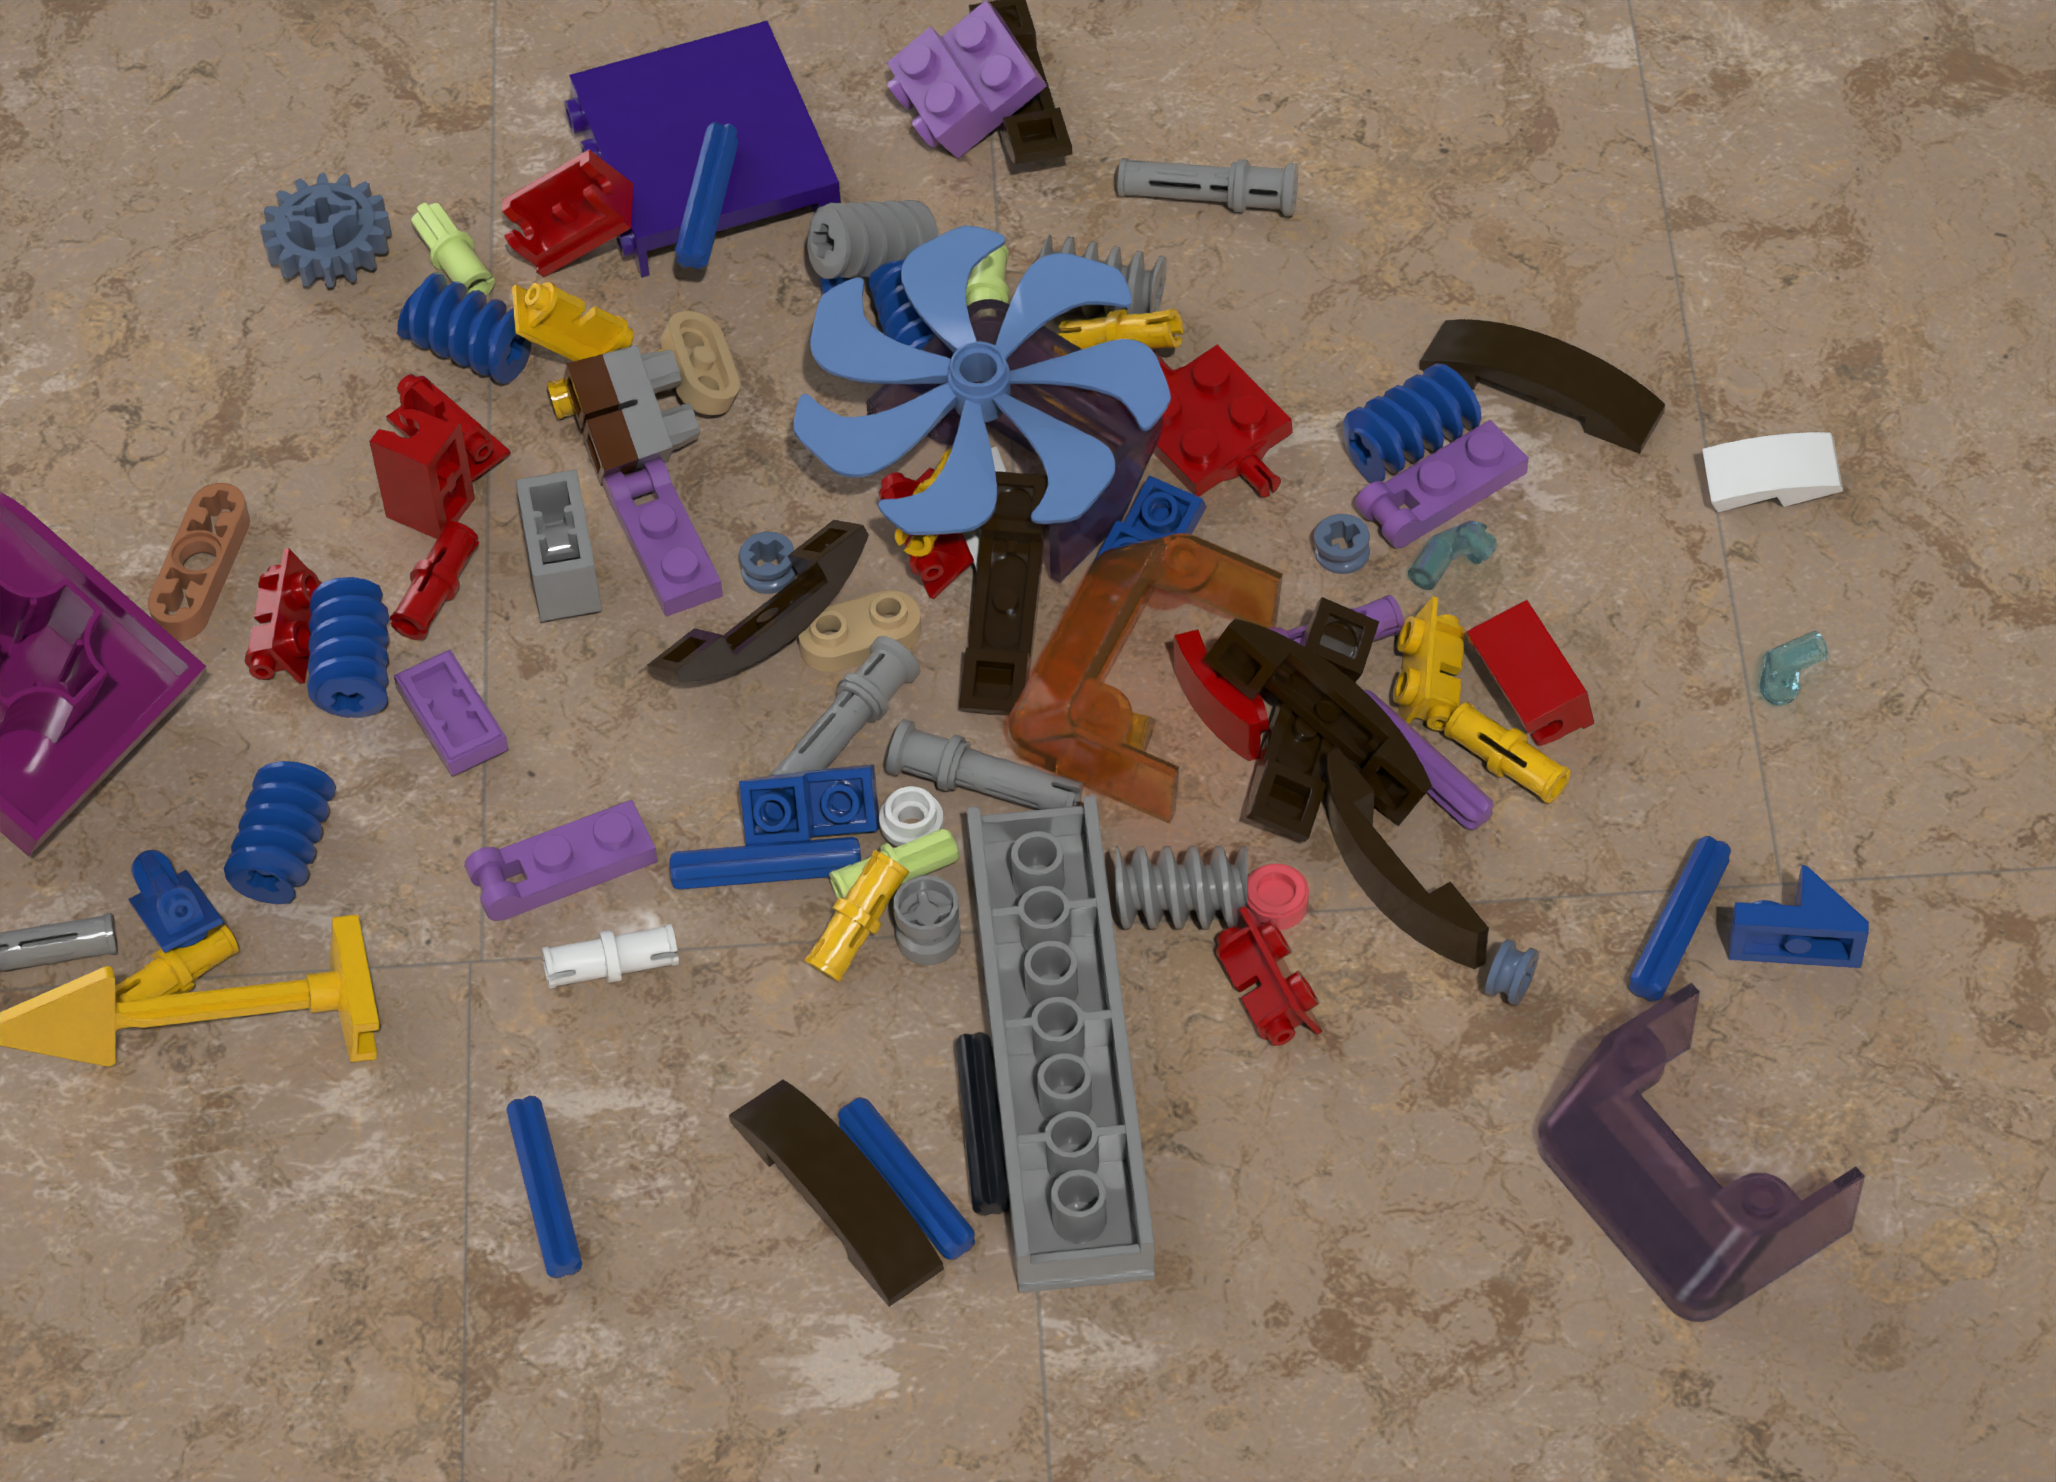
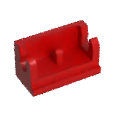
(569, 212)
(423, 476)
(1532, 673)

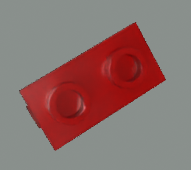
(420, 394)
(950, 551)
(285, 602)
(1258, 955)

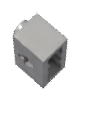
(558, 545)

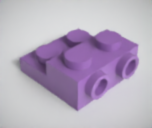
(964, 80)

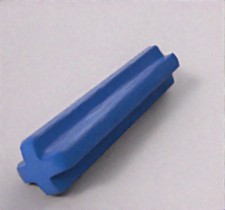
(706, 196)
(762, 862)
(1680, 919)
(907, 1178)
(544, 1187)

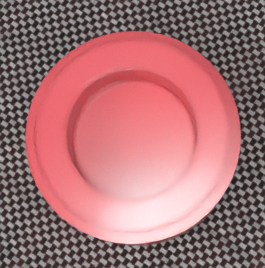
(1278, 895)

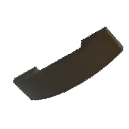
(1037, 127)
(1551, 371)
(822, 567)
(1005, 598)
(1331, 704)
(1294, 754)
(1434, 919)
(841, 1187)

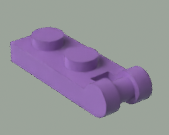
(1443, 484)
(663, 538)
(561, 861)

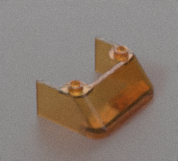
(1077, 721)

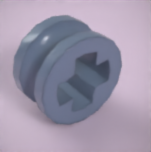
(767, 547)
(1342, 560)
(1512, 972)

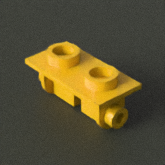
(554, 321)
(1429, 646)

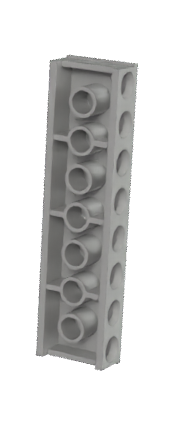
(1060, 1049)

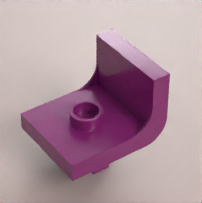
(76, 677)

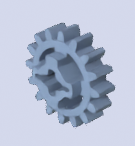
(326, 230)

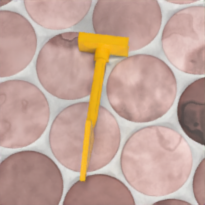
(82, 1015)

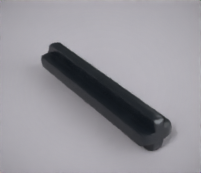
(982, 1124)

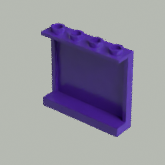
(652, 119)

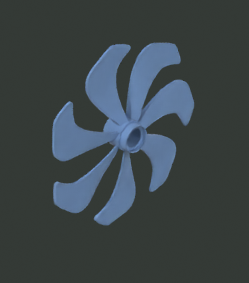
(966, 488)

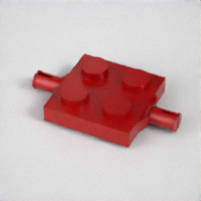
(1219, 425)

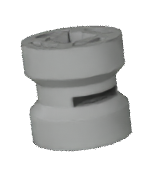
(927, 920)

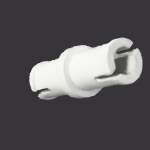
(610, 956)

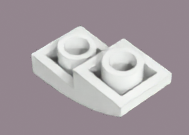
(1772, 466)

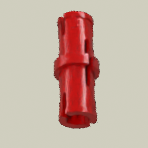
(434, 580)

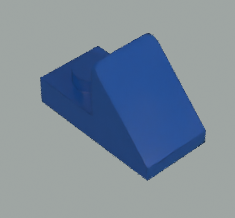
(1815, 931)

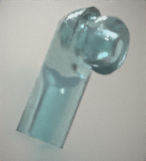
(1448, 545)
(1782, 667)

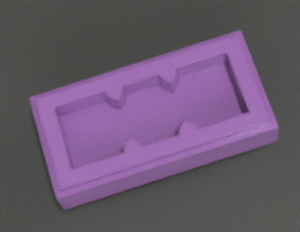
(451, 712)

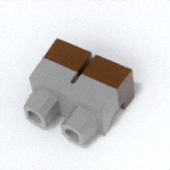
(620, 410)

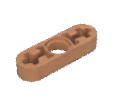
(195, 537)

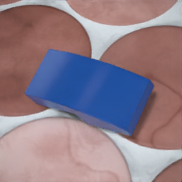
(1155, 514)
(809, 804)

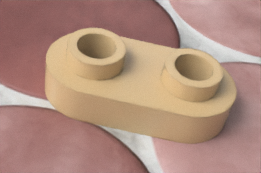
(703, 361)
(858, 625)

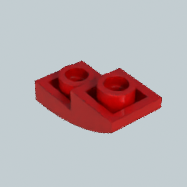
(1216, 701)

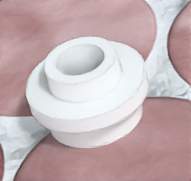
(909, 804)

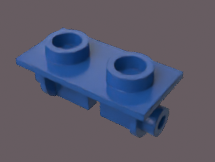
(170, 902)

